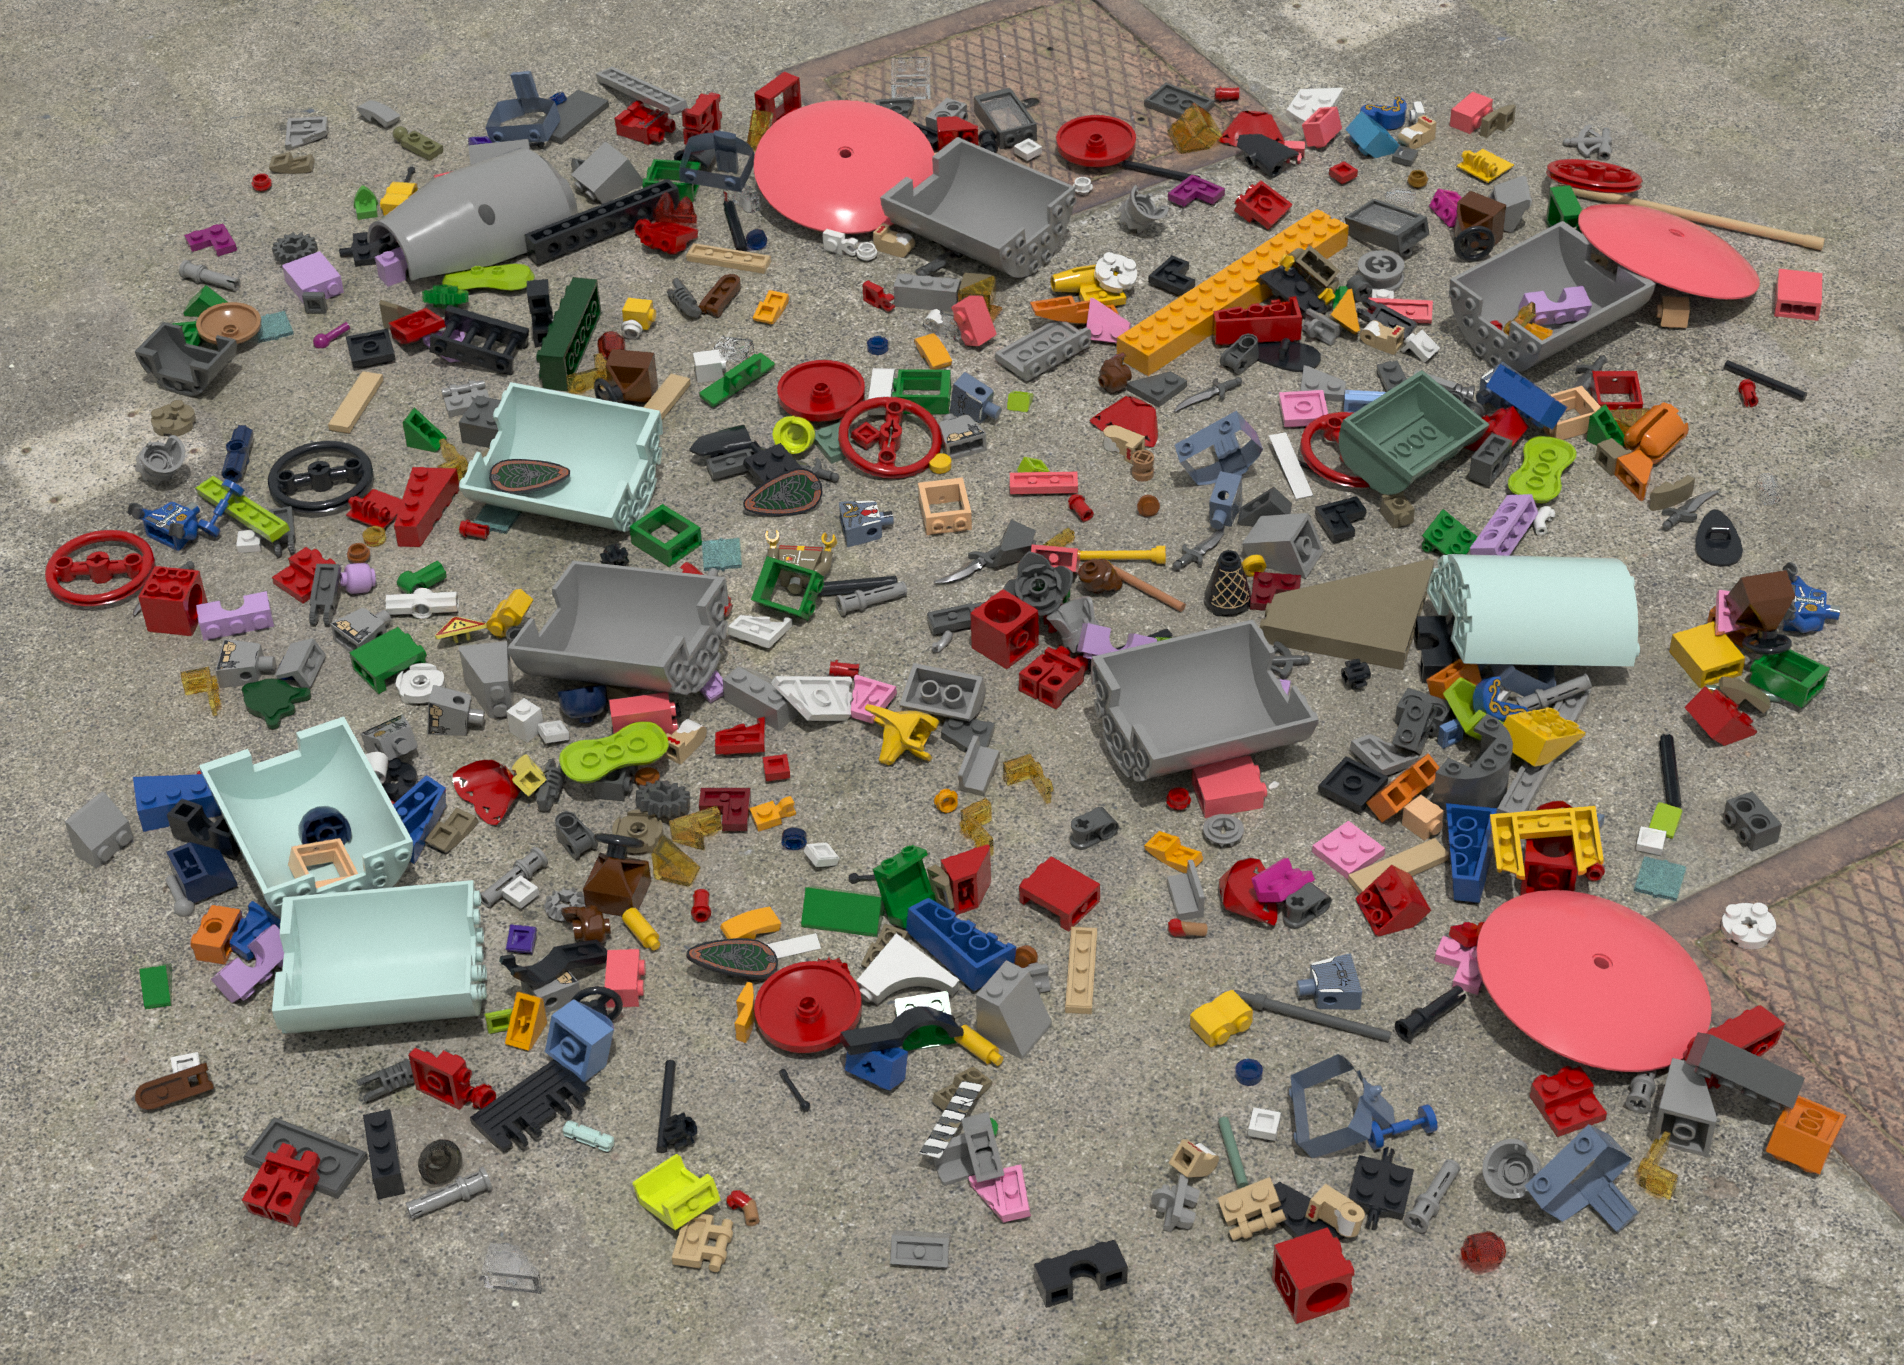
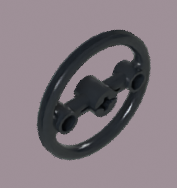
(320, 476)

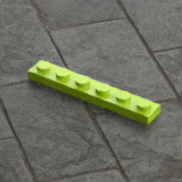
(244, 510)

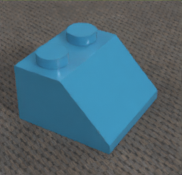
(1371, 137)

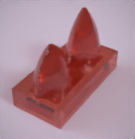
(666, 213)

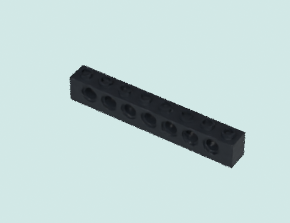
(597, 222)

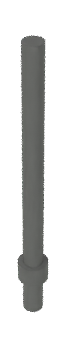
(1261, 1002)

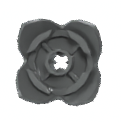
(1036, 572)

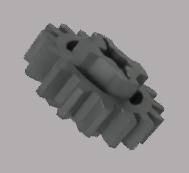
(293, 247)
(662, 798)

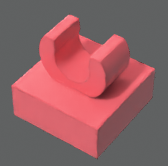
(1298, 146)

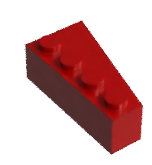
(1265, 322)
(423, 502)
(1753, 1031)

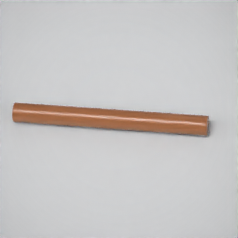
(1150, 590)

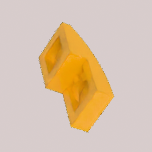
(771, 308)
(933, 351)
(1170, 851)
(751, 923)
(746, 1013)

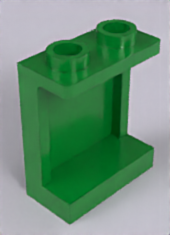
(386, 657)
(903, 883)

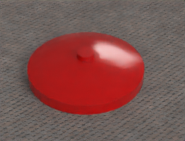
(1096, 140)
(820, 390)
(807, 1006)

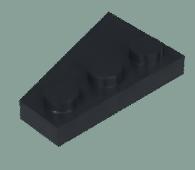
(1292, 284)
(1295, 1207)

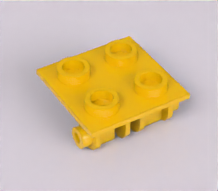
(1484, 164)

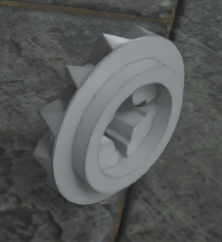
(1233, 827)
(553, 904)

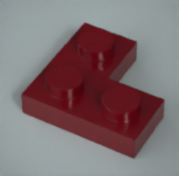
(1268, 584)
(731, 802)

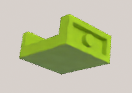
(1461, 701)

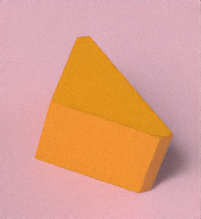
(1346, 313)
(526, 1021)

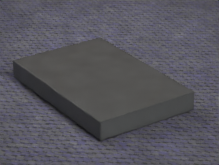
(1175, 100)

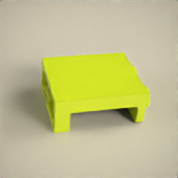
(675, 1192)

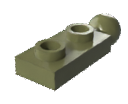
(417, 143)

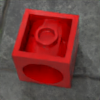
(171, 600)
(1004, 629)
(1549, 865)
(1312, 1275)

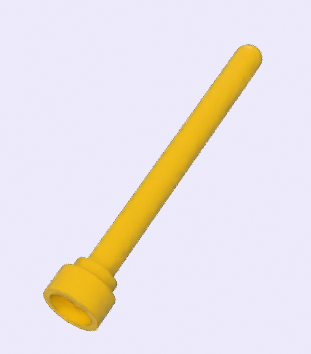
(1155, 554)

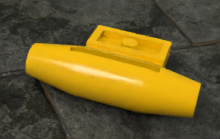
(1082, 281)

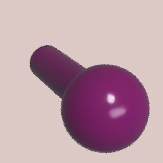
(323, 340)

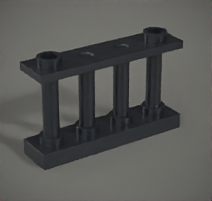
(484, 327)

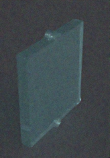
(274, 327)
(497, 517)
(721, 554)
(1660, 878)

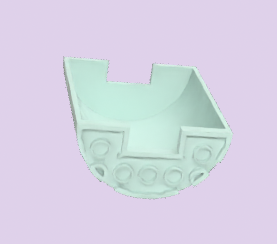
(600, 441)
(1538, 609)
(270, 798)
(380, 957)

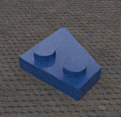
(250, 927)

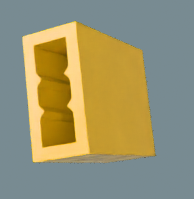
(1706, 655)

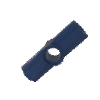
(237, 453)

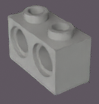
(946, 108)
(982, 1147)

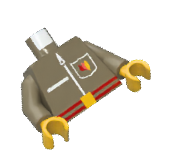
(1314, 269)
(805, 556)

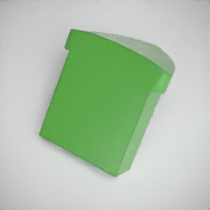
(365, 203)

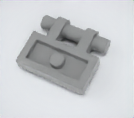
(458, 404)

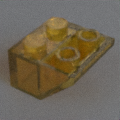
(1194, 130)

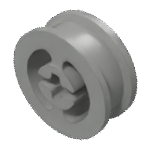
(1382, 270)

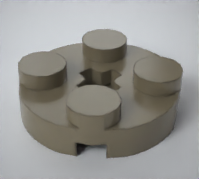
(163, 418)
(651, 829)

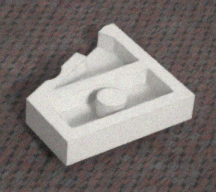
(759, 629)

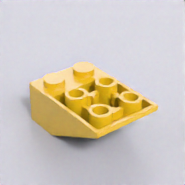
(1541, 735)

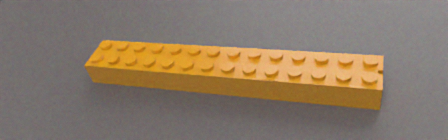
(1190, 316)

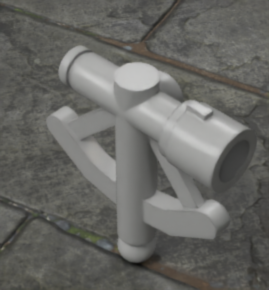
(1600, 142)

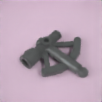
(1287, 660)

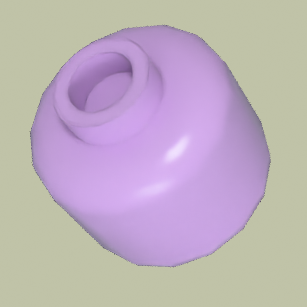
(358, 578)

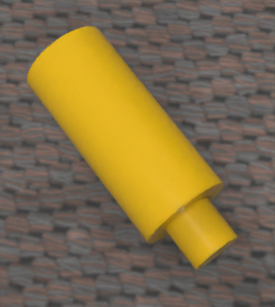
(641, 928)
(979, 1046)

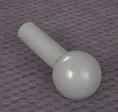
(182, 906)

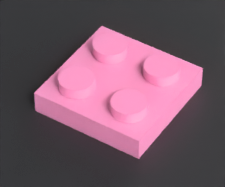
(1302, 407)
(1348, 849)

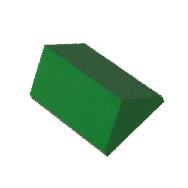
(842, 911)

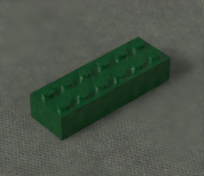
(569, 333)

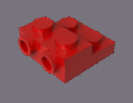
(1262, 205)
(667, 236)
(415, 325)
(299, 575)
(442, 1077)
(1567, 1100)

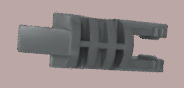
(684, 299)
(551, 787)
(389, 1079)

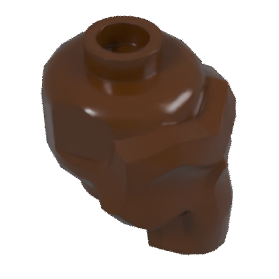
(1114, 374)
(1098, 576)
(587, 923)

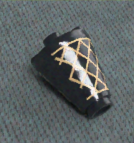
(1228, 586)

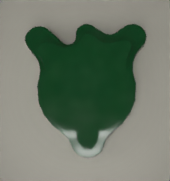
(273, 700)

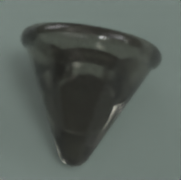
(440, 1162)

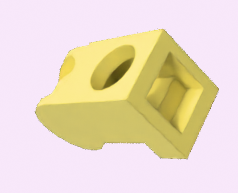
(528, 775)

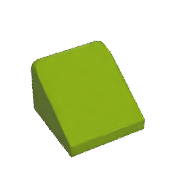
(1019, 401)
(1032, 465)
(1666, 819)
(498, 1020)

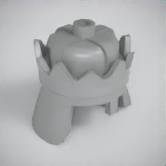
(1140, 211)
(160, 460)
(1070, 618)
(1509, 1168)

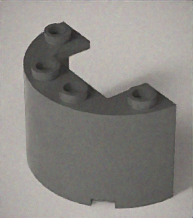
(183, 366)
(1486, 778)

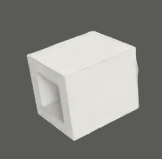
(708, 365)
(524, 720)

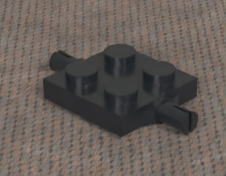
(365, 253)
(768, 462)
(1381, 1187)

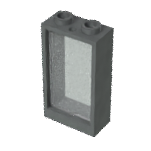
(1005, 116)
(1387, 226)

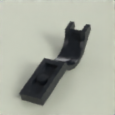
(557, 962)
(894, 1034)

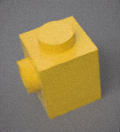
(640, 311)

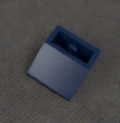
(200, 871)

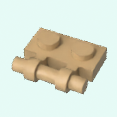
(1250, 1202)
(693, 1242)

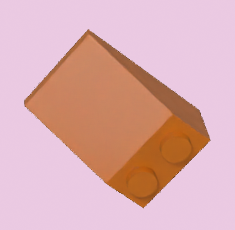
(1805, 1134)

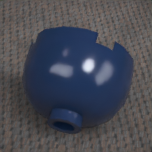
(583, 702)
(323, 824)

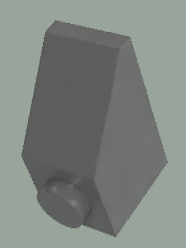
(1266, 504)
(1014, 543)

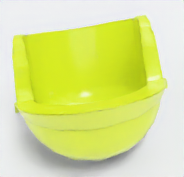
(794, 434)

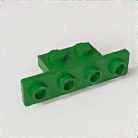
(736, 379)

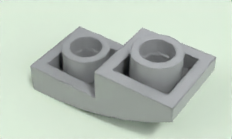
(382, 113)

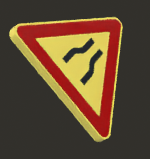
(458, 626)

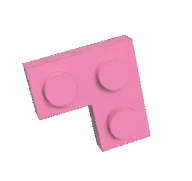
(1465, 959)

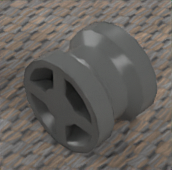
(1360, 288)

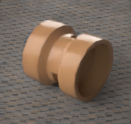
(1142, 465)

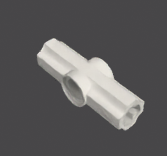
(422, 603)

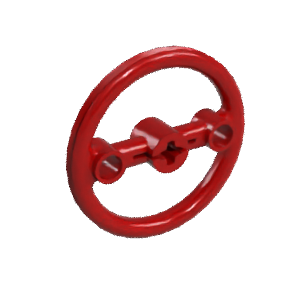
(1592, 175)
(1331, 426)
(886, 460)
(99, 567)

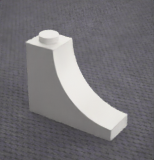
(902, 967)

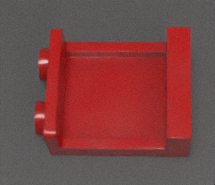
(1061, 891)

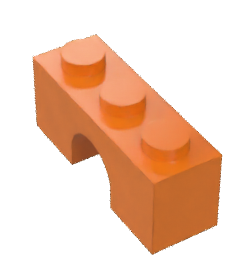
(1403, 788)

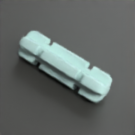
(588, 1136)

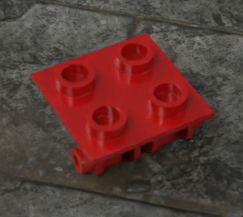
(375, 508)

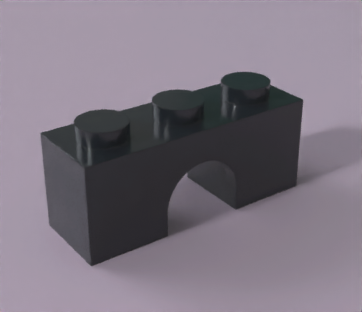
(539, 308)
(1434, 645)
(191, 824)
(384, 1154)
(1099, 1262)

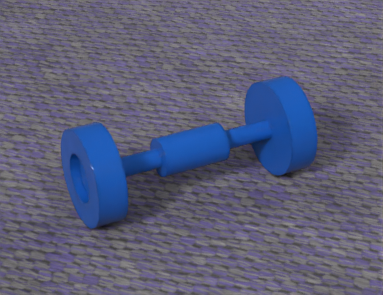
(209, 527)
(1426, 1119)

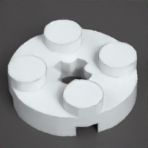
(1120, 264)
(409, 687)
(1747, 913)

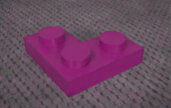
(1193, 188)
(214, 236)

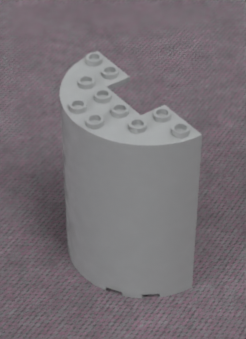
(985, 208)
(1548, 264)
(628, 629)
(1195, 701)

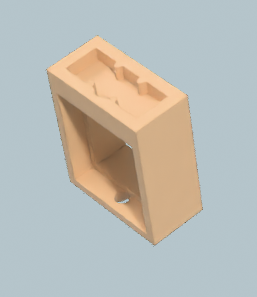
(1583, 404)
(943, 492)
(325, 852)

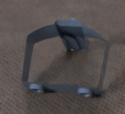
(527, 102)
(726, 150)
(1230, 455)
(1523, 683)
(1370, 1105)
(1595, 1186)

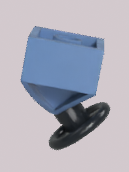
(583, 1032)

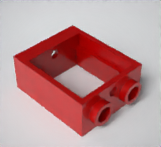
(786, 84)
(1626, 383)

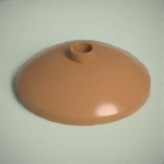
(230, 321)

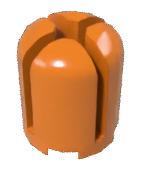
(1656, 432)

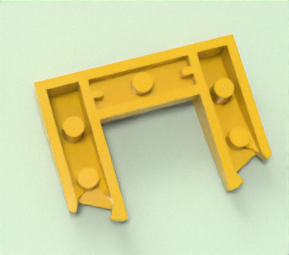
(1576, 821)

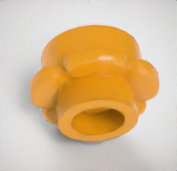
(948, 805)

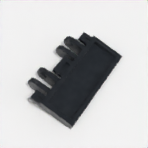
(530, 1105)

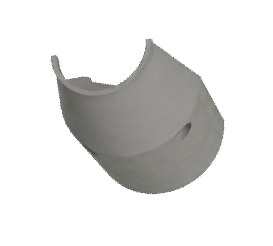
(477, 213)

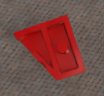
(741, 739)

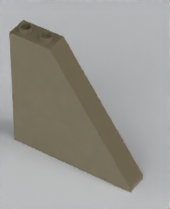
(1353, 616)

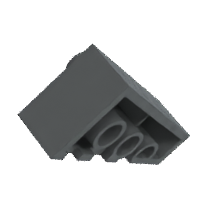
(1744, 1071)

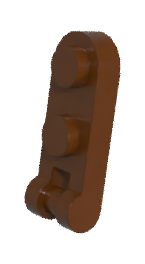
(720, 295)
(173, 1087)

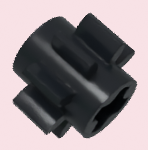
(614, 555)
(1355, 673)
(680, 1130)

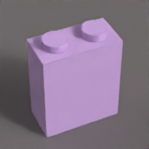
(313, 275)

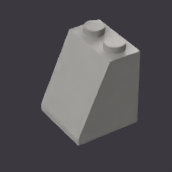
(606, 175)
(1285, 542)
(489, 676)
(1011, 1011)
(1686, 1111)

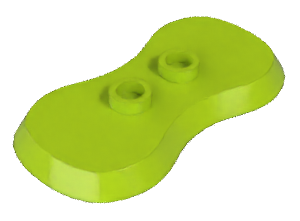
(499, 277)
(1542, 468)
(595, 758)

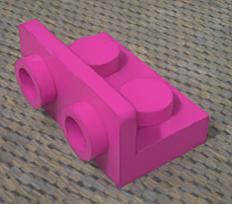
(1445, 205)
(1280, 881)

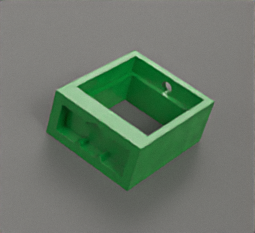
(670, 170)
(1563, 207)
(925, 380)
(666, 553)
(767, 582)
(1796, 665)

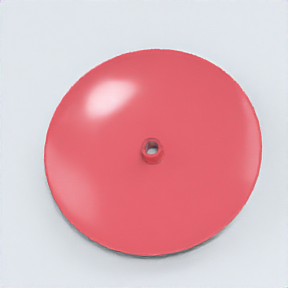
(836, 161)
(1669, 250)
(1593, 980)

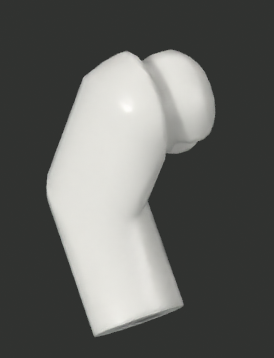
(1544, 513)

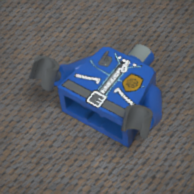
(170, 524)
(1808, 607)

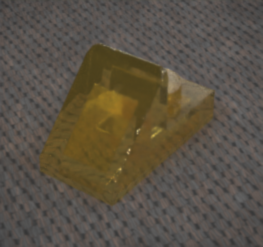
(759, 124)
(692, 827)

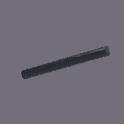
(1155, 170)
(1768, 381)
(666, 1104)

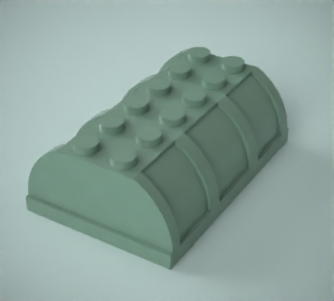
(1407, 433)

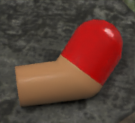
(1181, 928)
(740, 1199)

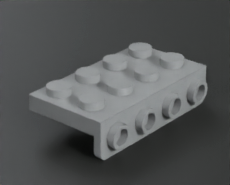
(1043, 349)

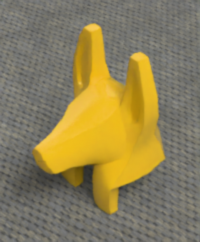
(903, 732)

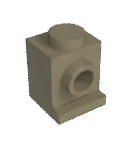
(1607, 455)
(1397, 510)

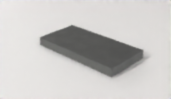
(575, 113)
(338, 1160)

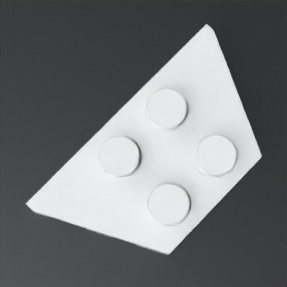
(1310, 100)
(817, 696)

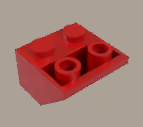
(952, 127)
(1503, 423)
(1720, 717)
(968, 877)
(1393, 902)

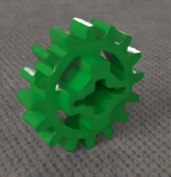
(445, 295)

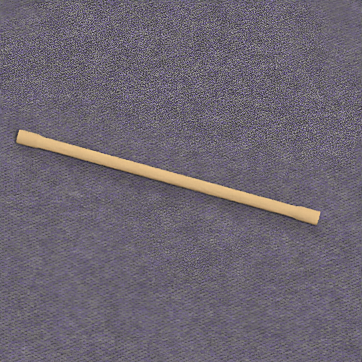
(1805, 240)

